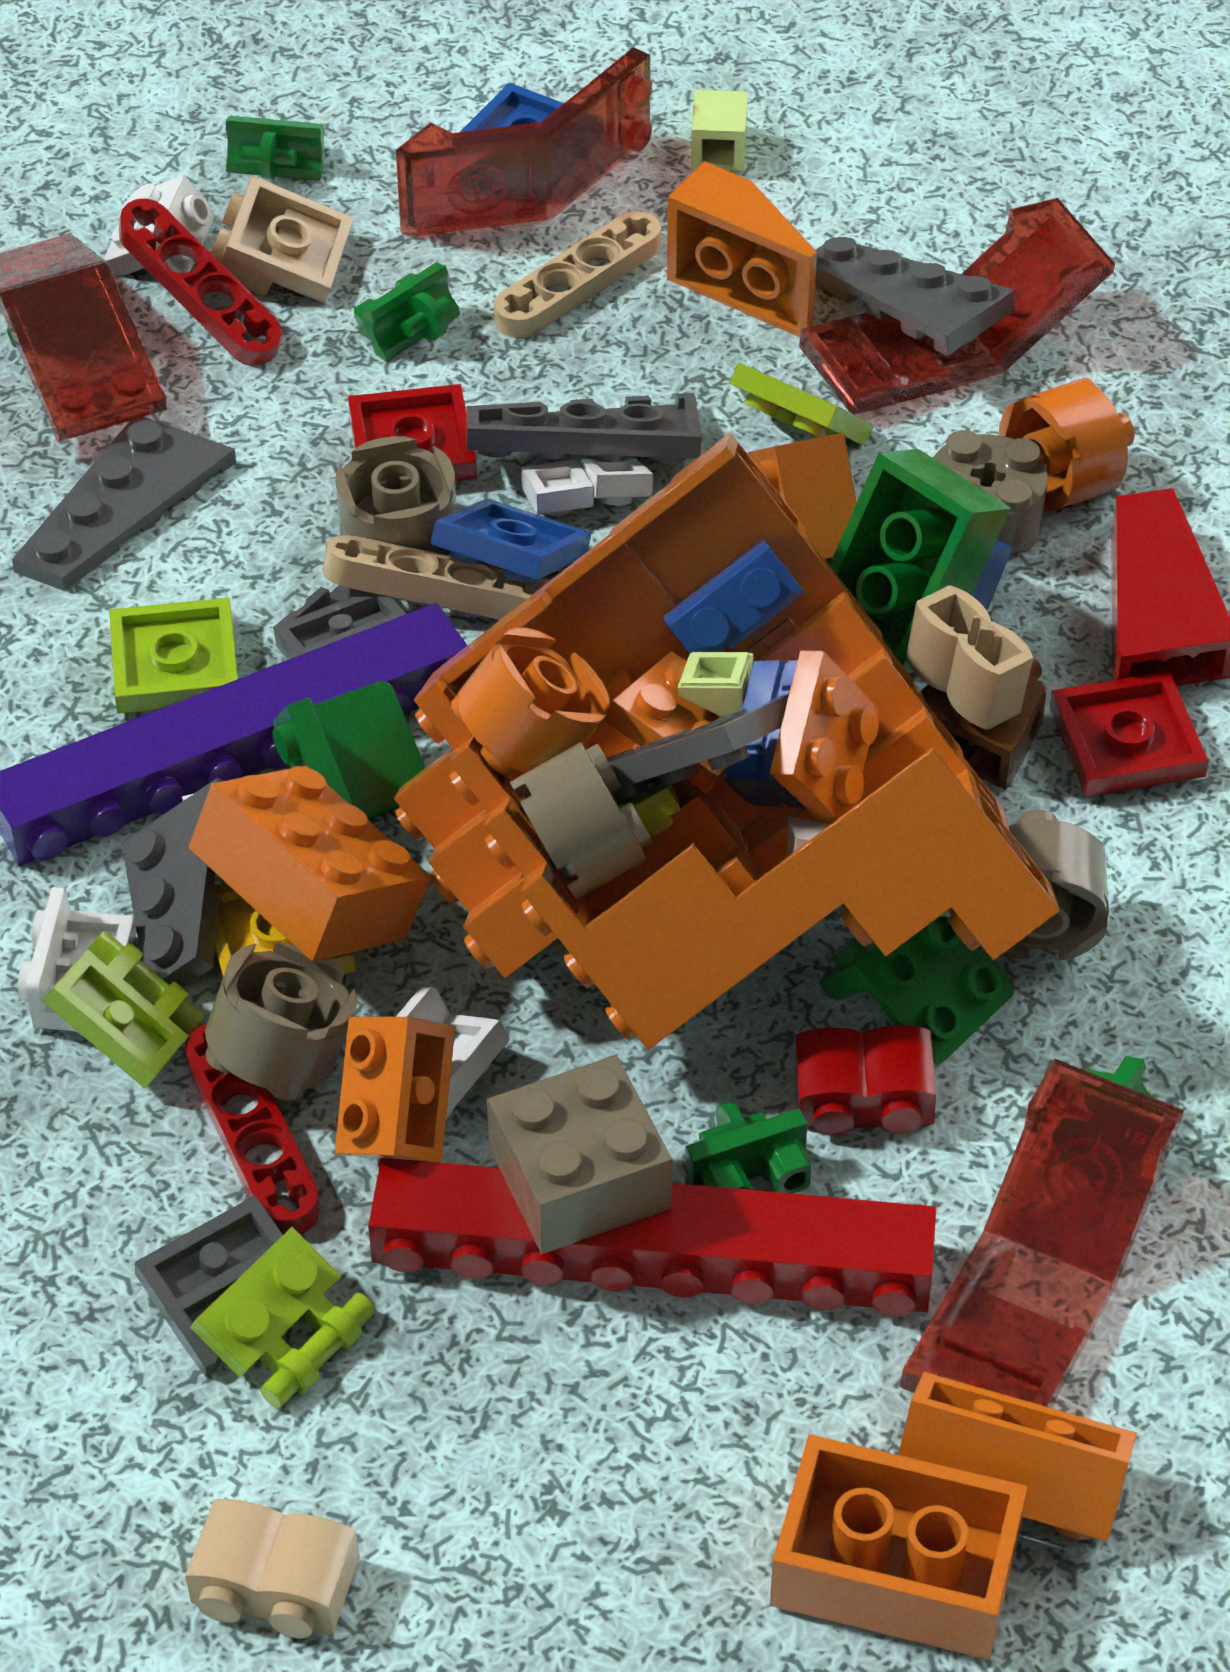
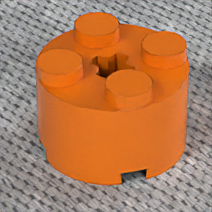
(1075, 434)
(529, 702)

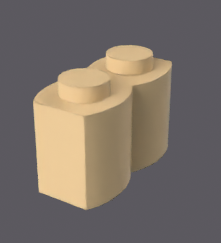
(969, 657)
(272, 1567)

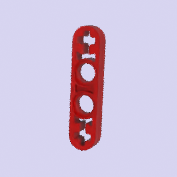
(193, 286)
(255, 1128)

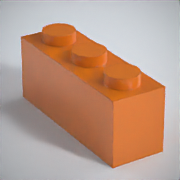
(1066, 1460)

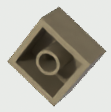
(579, 1154)

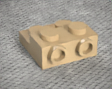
(281, 240)

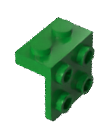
(354, 743)
(925, 983)

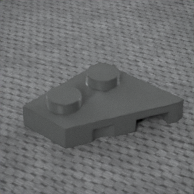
(332, 617)
(201, 1266)

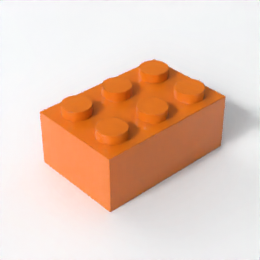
(309, 862)
(898, 1546)

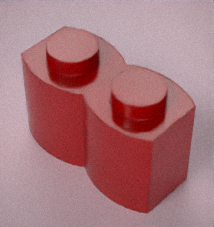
(866, 1079)

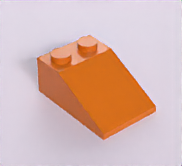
(739, 249)

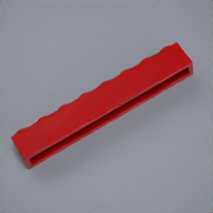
(708, 1242)

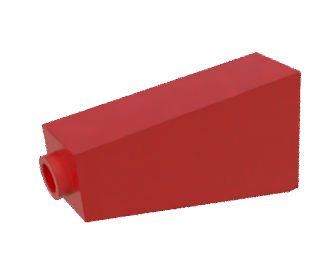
(1164, 595)

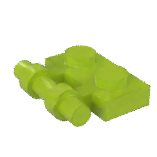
(124, 1008)
(267, 1303)

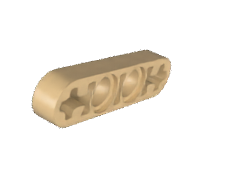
(571, 270)
(424, 577)

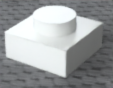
(618, 481)
(557, 487)

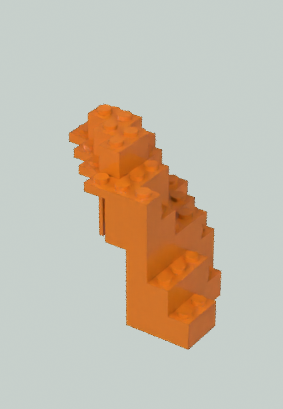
(720, 877)

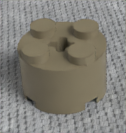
(1007, 471)
(395, 492)
(581, 820)
(1078, 875)
(279, 1020)

